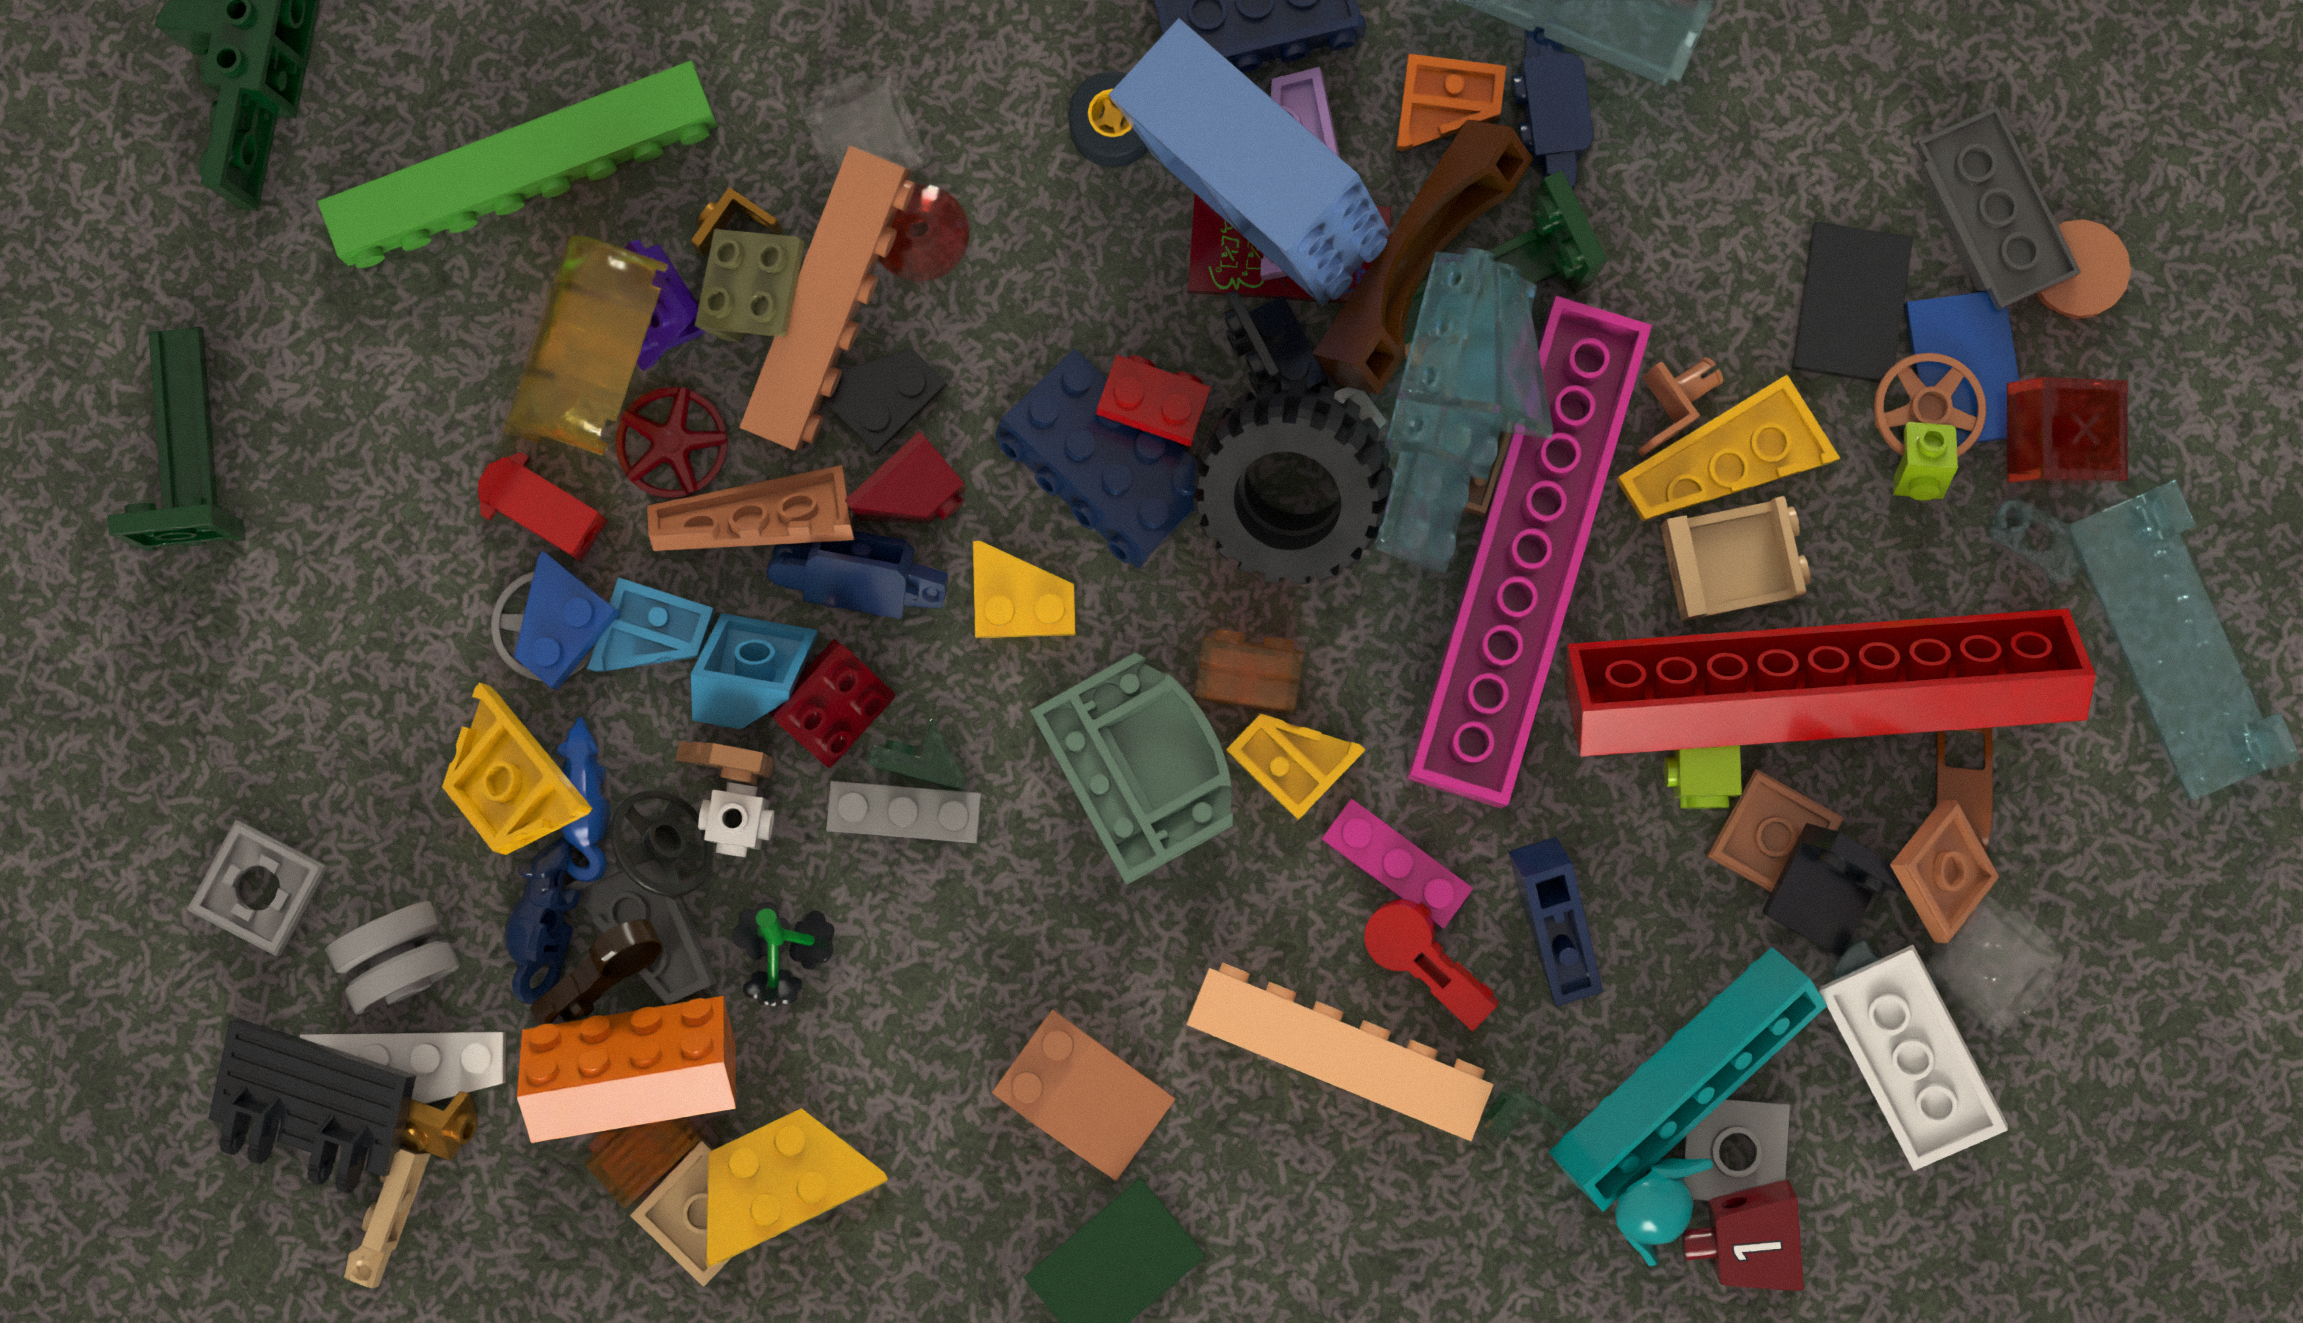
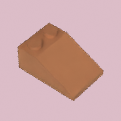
(1083, 1095)

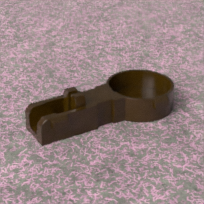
(612, 957)

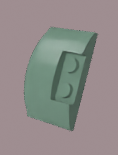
(1140, 763)

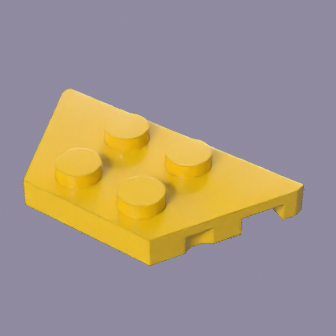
(508, 780)
(779, 1181)

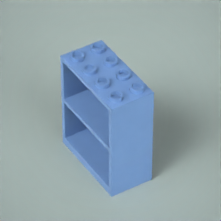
(1252, 162)

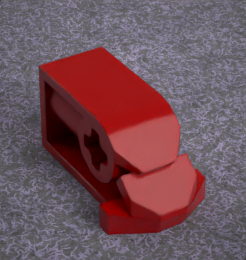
(538, 506)

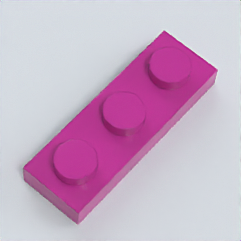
(1396, 862)

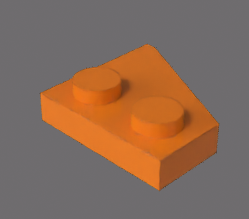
(1444, 95)

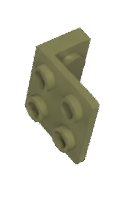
(749, 284)

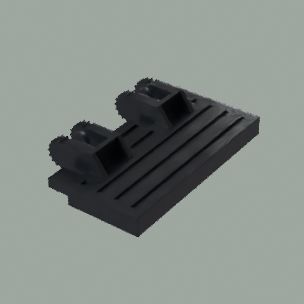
(318, 1094)

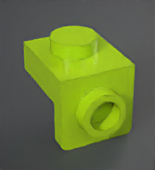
(1927, 461)

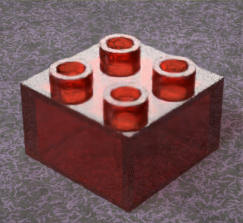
(2067, 431)

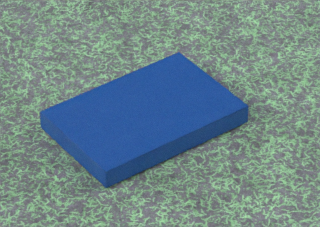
(1979, 338)

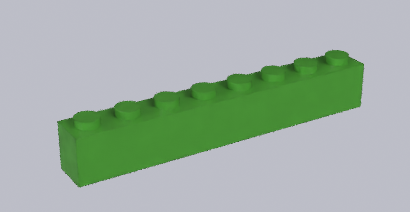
(518, 165)

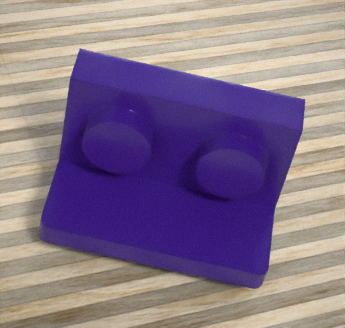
(674, 312)

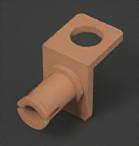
(1677, 396)

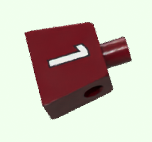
(1752, 1238)

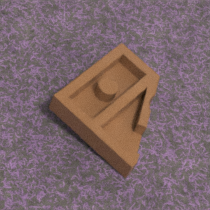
(735, 763)

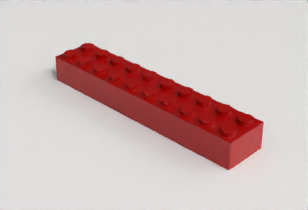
(1827, 682)

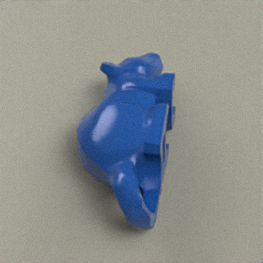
(587, 777)

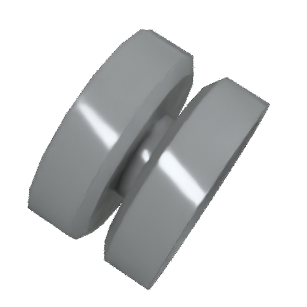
(394, 961)

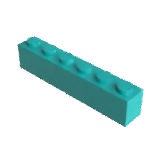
(1688, 1078)

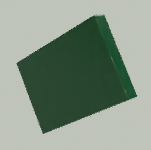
(1116, 1261)

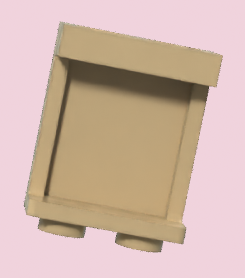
(1735, 559)

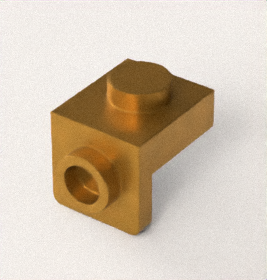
(439, 1130)

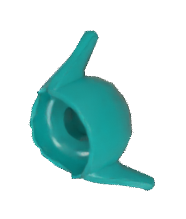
(1658, 1205)

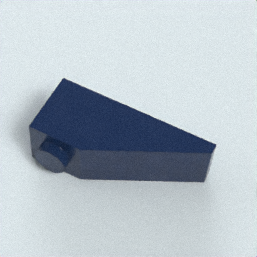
(1556, 919)

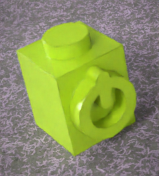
(1704, 776)

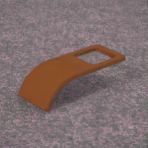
(1968, 786)

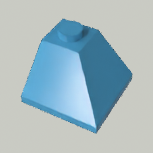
(747, 669)

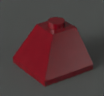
(909, 487)

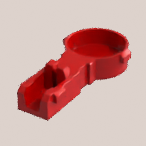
(1404, 930)

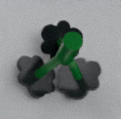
(767, 934)

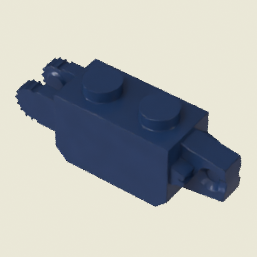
(1554, 105)
(859, 574)

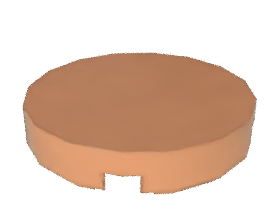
(2103, 270)

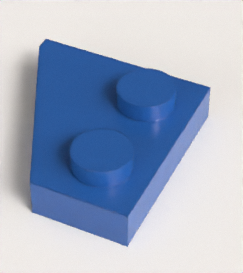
(560, 622)

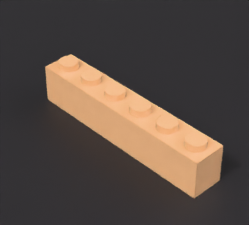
(1339, 1053)

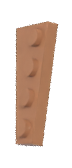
(762, 513)

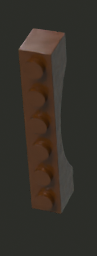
(1470, 179)

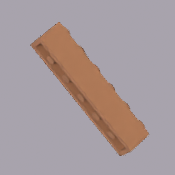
(827, 298)

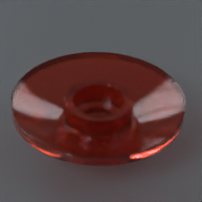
(939, 248)

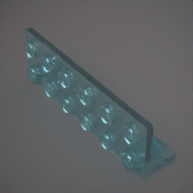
(2177, 643)

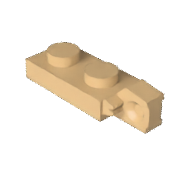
(387, 1218)

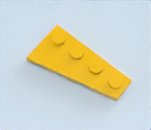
(1738, 450)

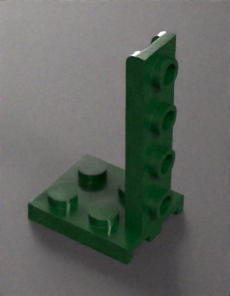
(1558, 245)
(185, 453)

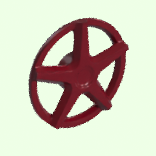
(671, 442)

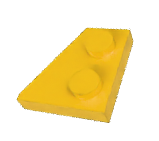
(1018, 597)
(1292, 760)

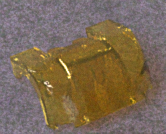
(584, 344)

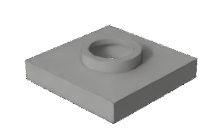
(219, 894)
(1760, 1121)

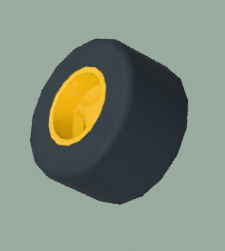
(1088, 115)

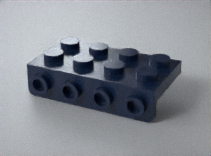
(1266, 29)
(1110, 473)

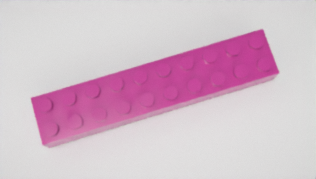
(1528, 558)

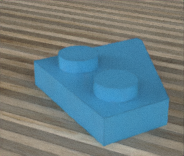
(650, 629)

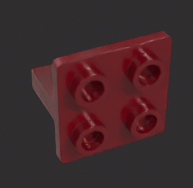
(833, 703)

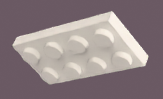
(1913, 1058)

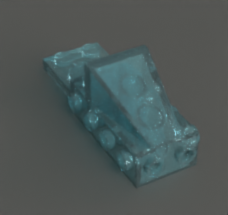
(1482, 383)

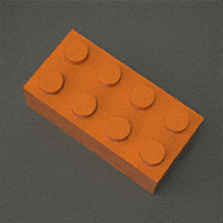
(627, 1069)

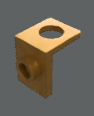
(719, 214)

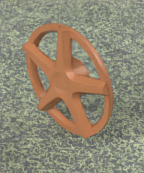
(1929, 403)

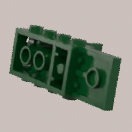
(243, 65)

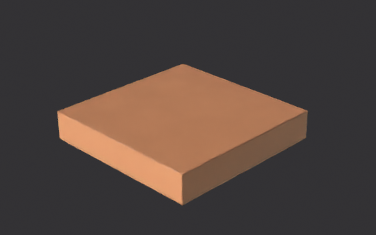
(1765, 829)
(1944, 870)

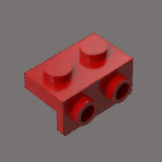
(1154, 399)

